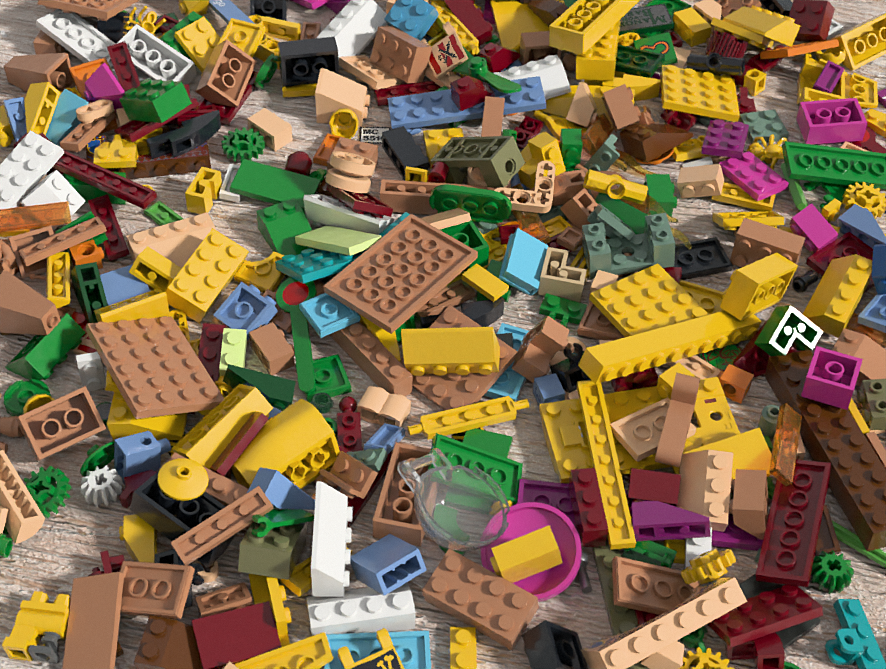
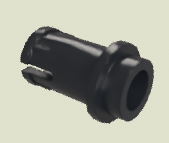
(801, 283)

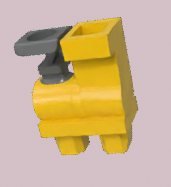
(38, 619)

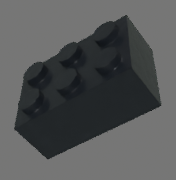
(303, 59)

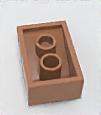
(863, 347)

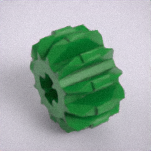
(831, 572)

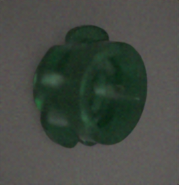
(322, 402)

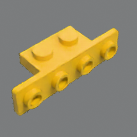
(268, 589)

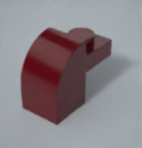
(765, 652)

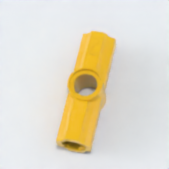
(627, 190)

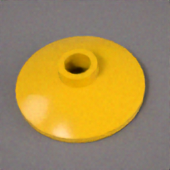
(182, 486)

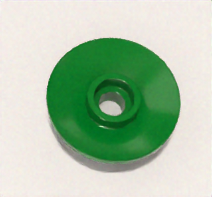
(98, 456)

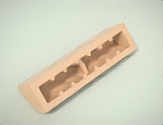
(24, 515)

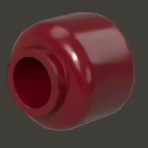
(299, 163)

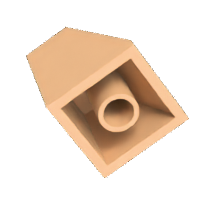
(339, 92)

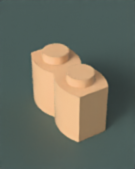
(381, 407)

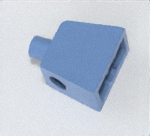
(138, 453)

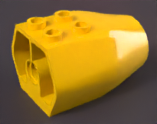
(291, 442)

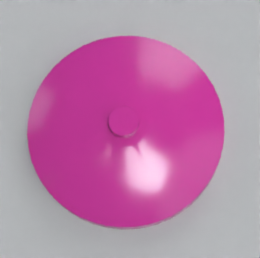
(529, 517)

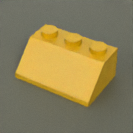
(146, 305)

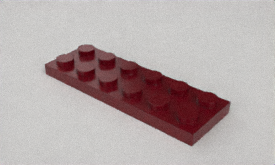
(794, 526)

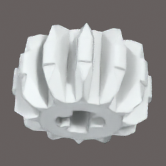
(101, 486)

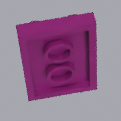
(725, 139)

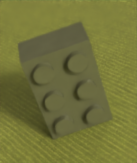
(274, 553)

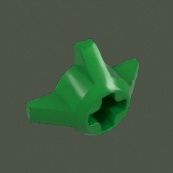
(695, 639)

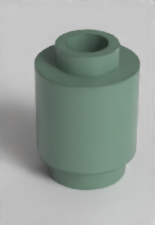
(768, 420)

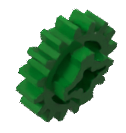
(241, 144)
(45, 490)

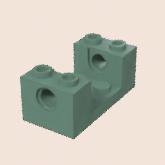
(648, 249)

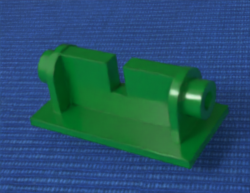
(651, 553)

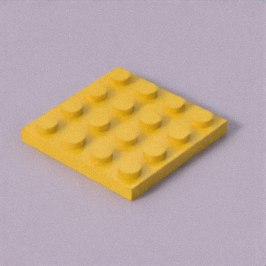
(699, 93)
(646, 302)

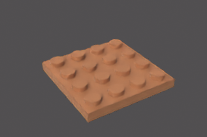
(454, 389)

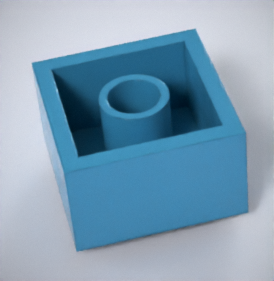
(412, 17)

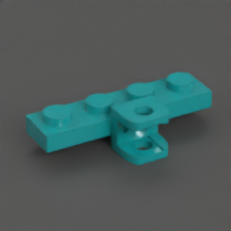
(855, 638)

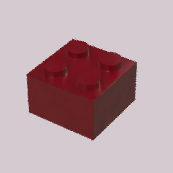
(813, 18)

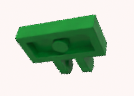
(562, 309)

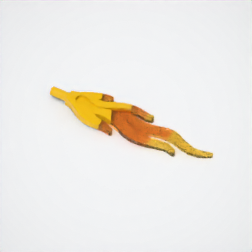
(556, 123)

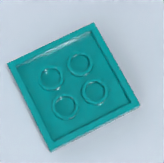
(313, 264)

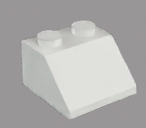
(54, 189)

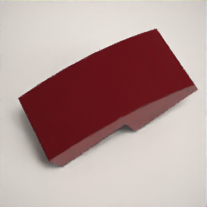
(527, 130)

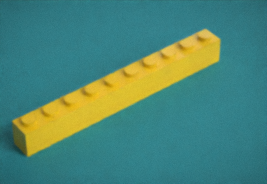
(665, 345)

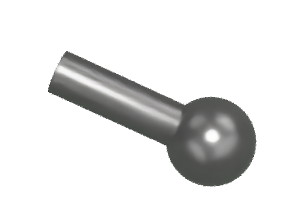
(583, 576)

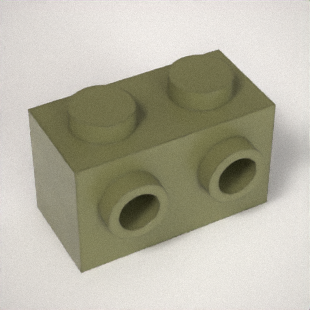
(873, 400)

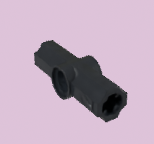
(725, 65)

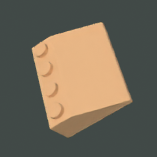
(173, 240)

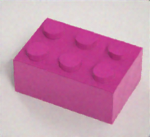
(831, 121)

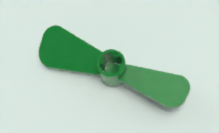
(477, 68)

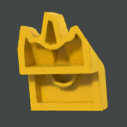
(436, 139)
(116, 154)

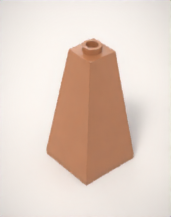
(40, 68)
(24, 308)

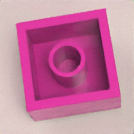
(831, 377)

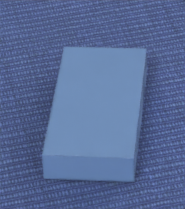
(385, 437)

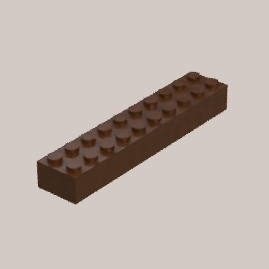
(835, 438)

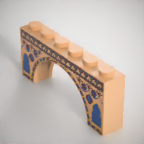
(701, 607)

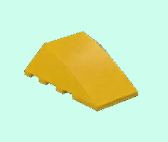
(847, 87)

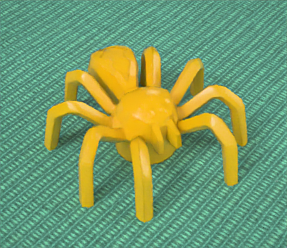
(147, 23)
(769, 153)

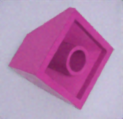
(104, 85)

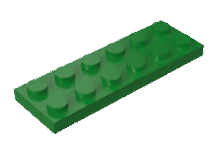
(834, 165)

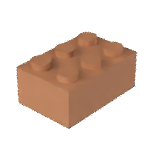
(400, 54)
(759, 240)
(61, 423)

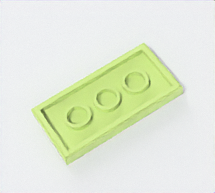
(337, 240)

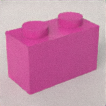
(814, 227)

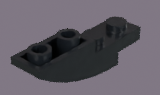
(190, 136)
(481, 312)

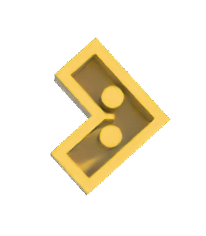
(542, 148)

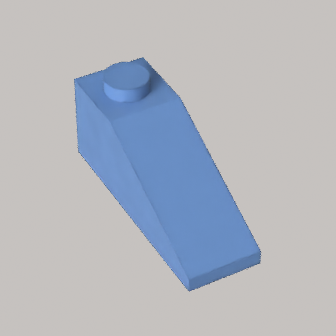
(862, 225)
(281, 491)

